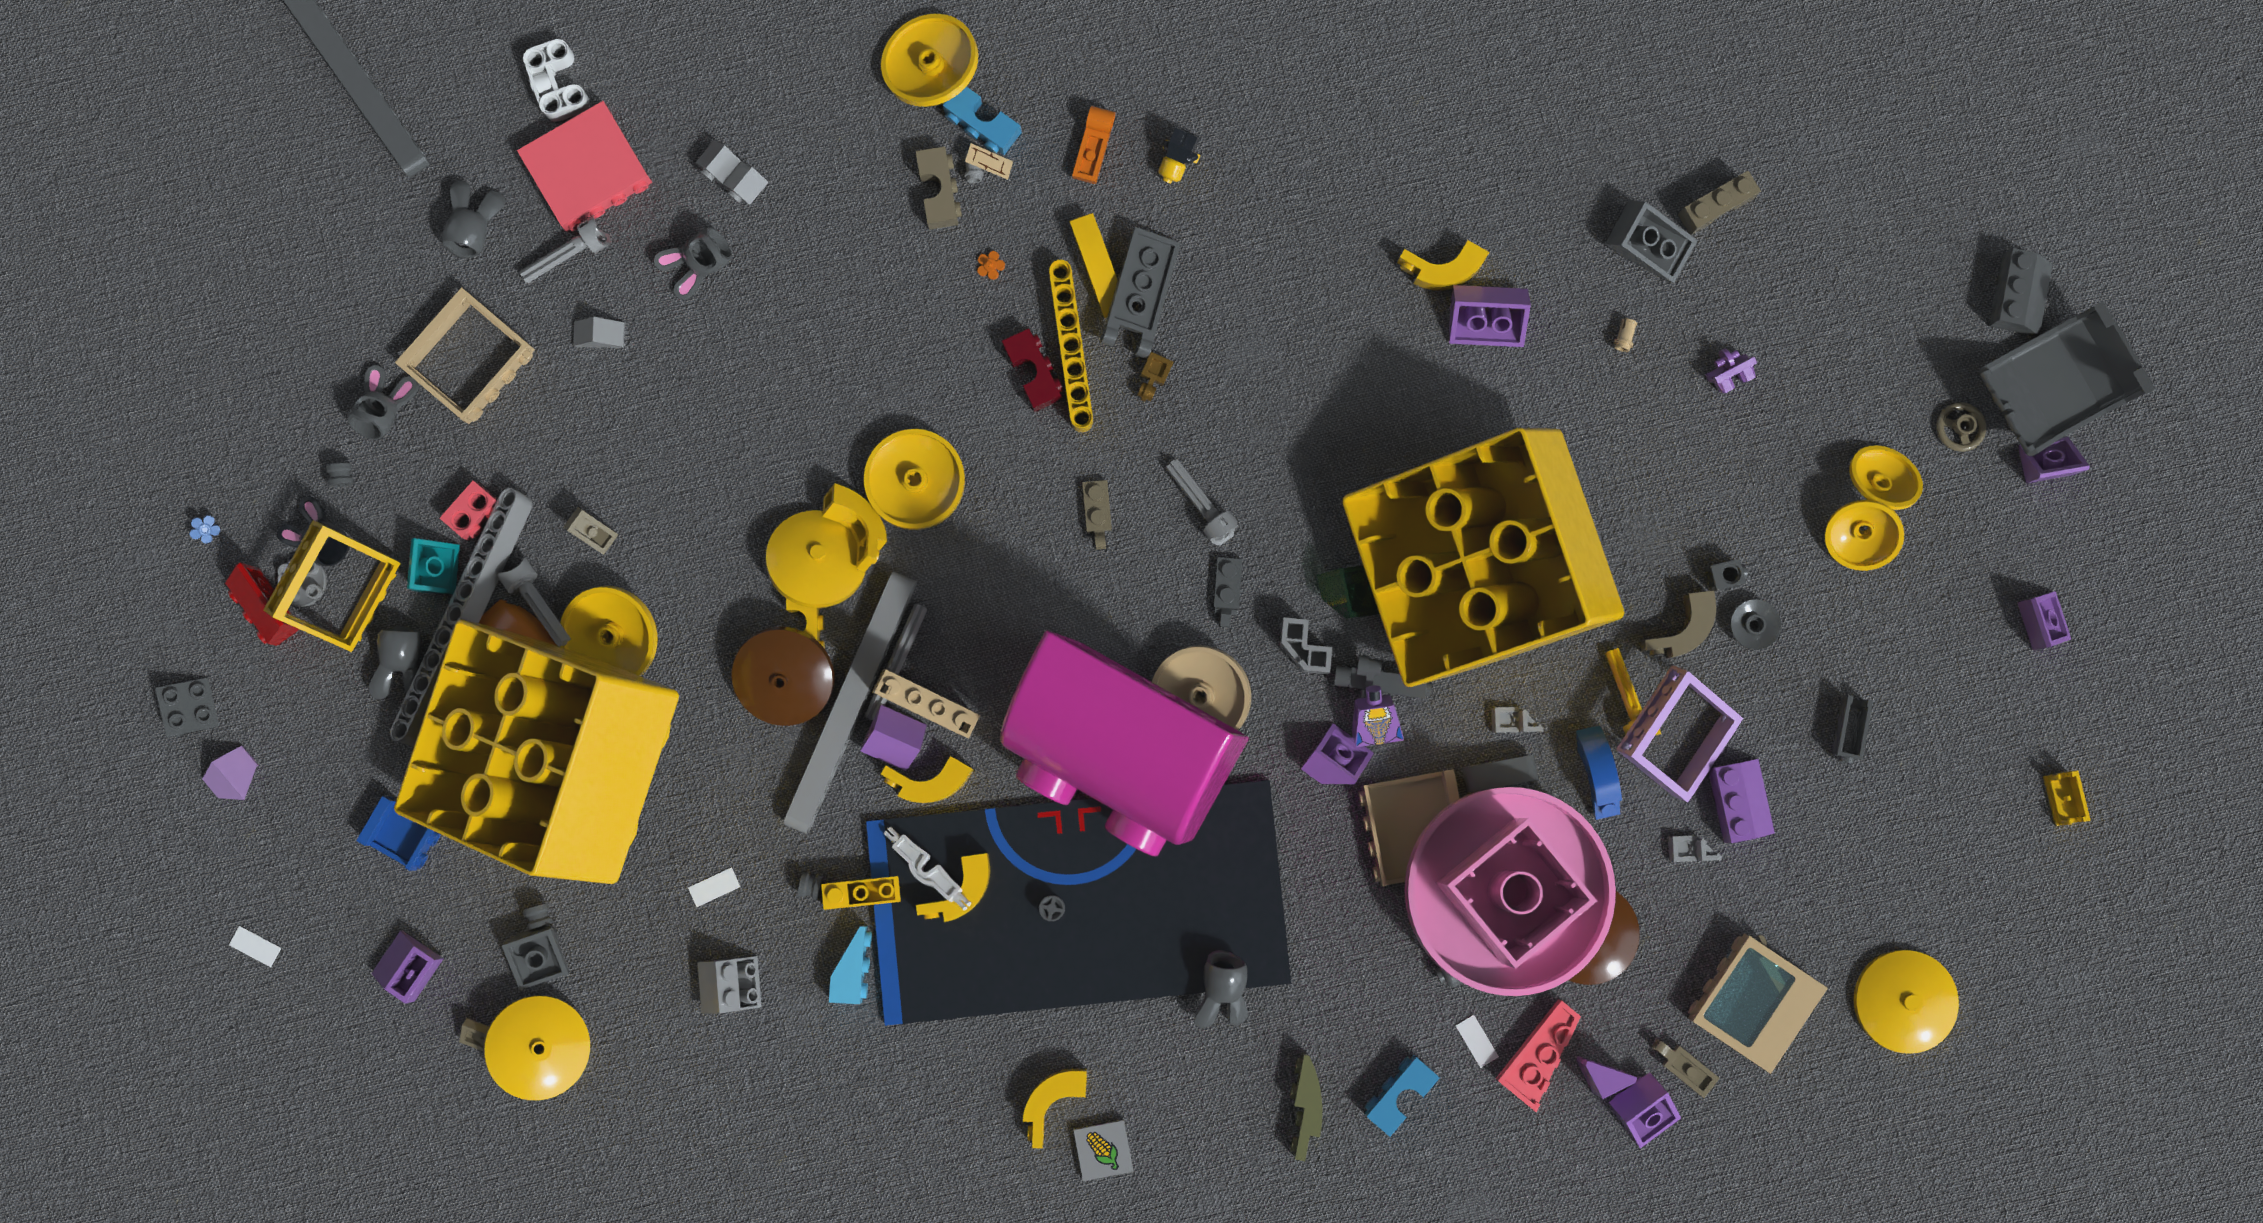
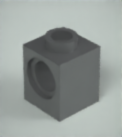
(1715, 575)

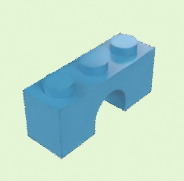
(996, 134)
(1413, 1076)

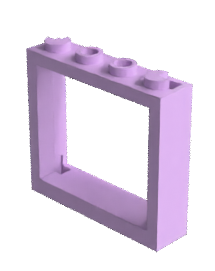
(1653, 717)

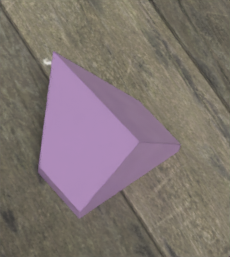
(231, 774)

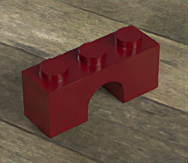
(1024, 349)

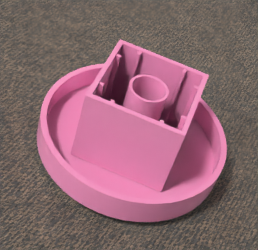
(1510, 891)

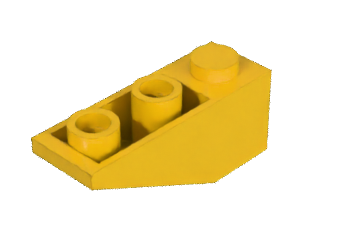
(860, 892)

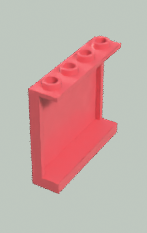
(584, 166)

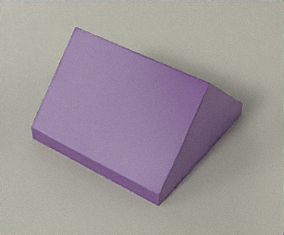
(2053, 462)
(2044, 621)
(894, 738)
(1604, 1079)

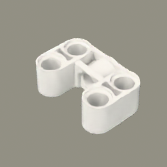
(544, 83)

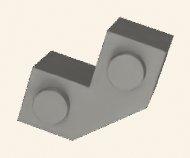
(729, 171)
(1307, 657)

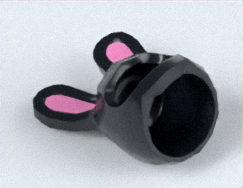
(332, 550)

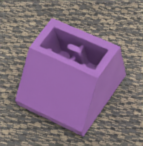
(406, 967)

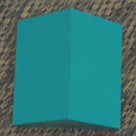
(433, 567)

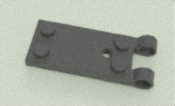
(1143, 280)

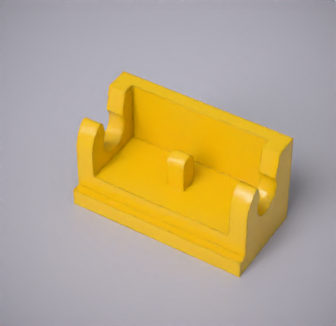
(2066, 798)

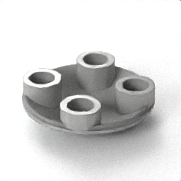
(311, 588)

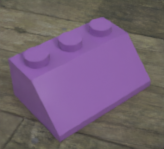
(1489, 316)
(1741, 801)

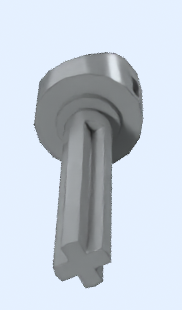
(588, 236)
(1220, 526)
(521, 580)

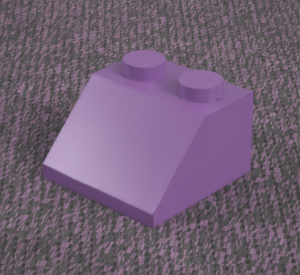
(1645, 1109)

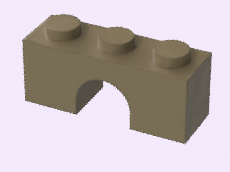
(935, 166)
(1718, 202)

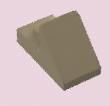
(590, 530)

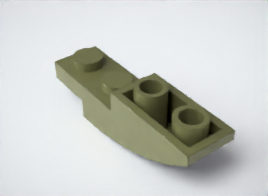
(1306, 1094)

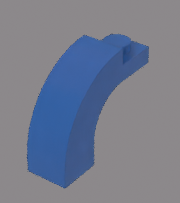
(1601, 771)

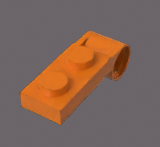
(1093, 144)

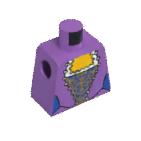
(1375, 719)

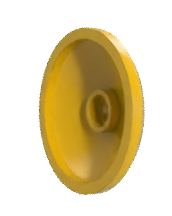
(1886, 477)
(1865, 548)

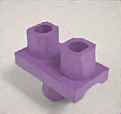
(1730, 365)

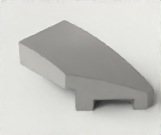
(1512, 720)
(1690, 849)

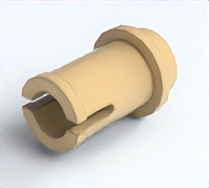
(1625, 335)

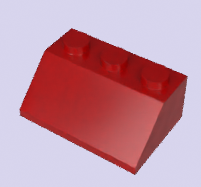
(252, 591)

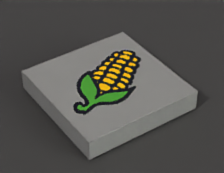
(1103, 1150)

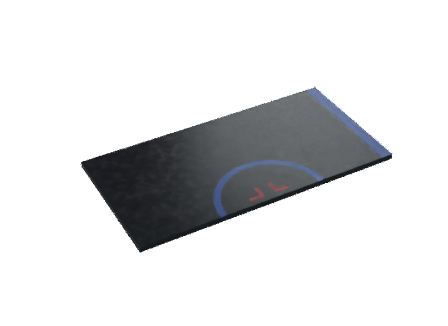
(1129, 918)

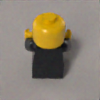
(1178, 153)

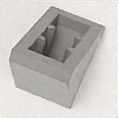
(599, 333)

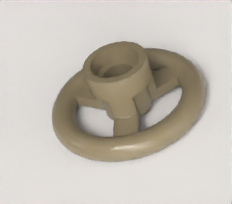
(1970, 423)

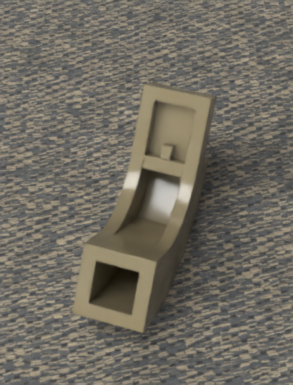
(1698, 623)

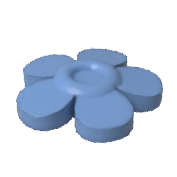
(204, 529)

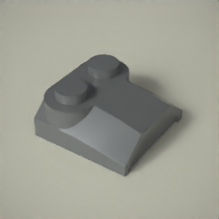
(535, 956)

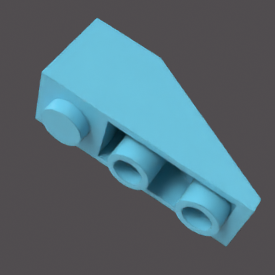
(848, 977)

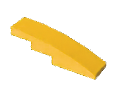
(1095, 259)

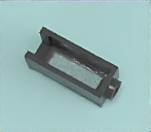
(1851, 729)

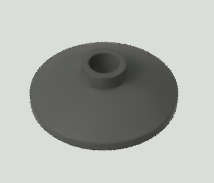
(1767, 622)

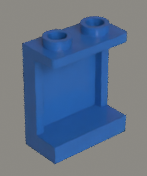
(397, 835)

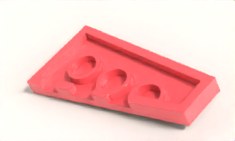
(1534, 1062)

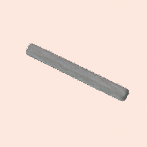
(899, 654)

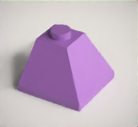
(1337, 758)

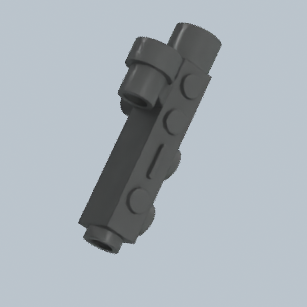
(1370, 673)

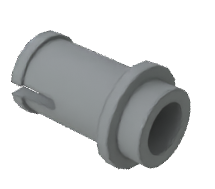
(973, 173)

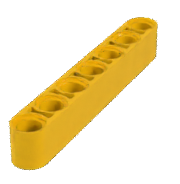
(1067, 334)

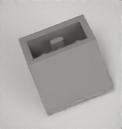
(729, 985)

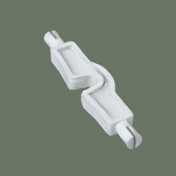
(936, 877)

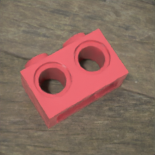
(466, 506)

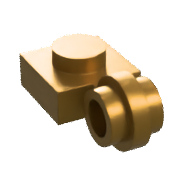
(1155, 370)

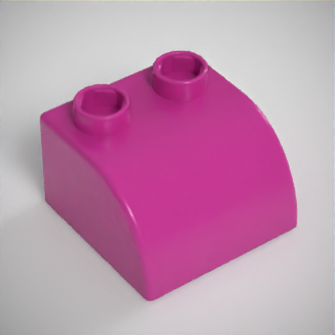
(1119, 741)

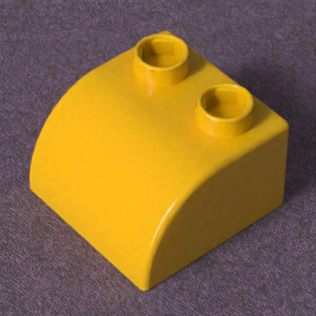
(1482, 555)
(536, 754)

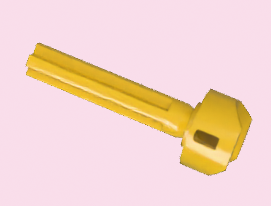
(1625, 687)

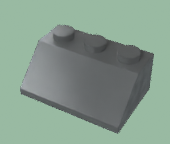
(2021, 292)

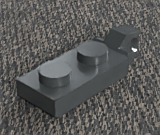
(1227, 589)

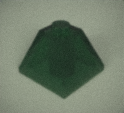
(1348, 592)

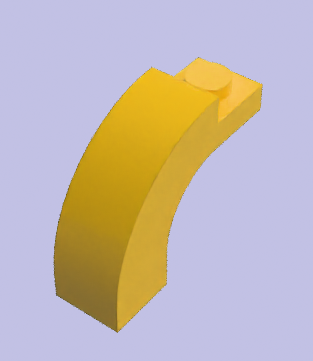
(1444, 275)
(860, 518)
(942, 786)
(975, 882)
(1054, 1087)

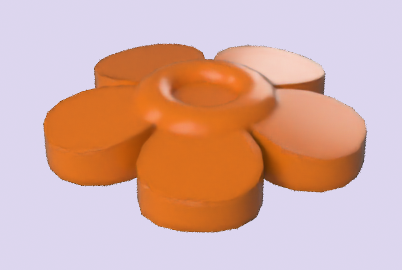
(990, 265)

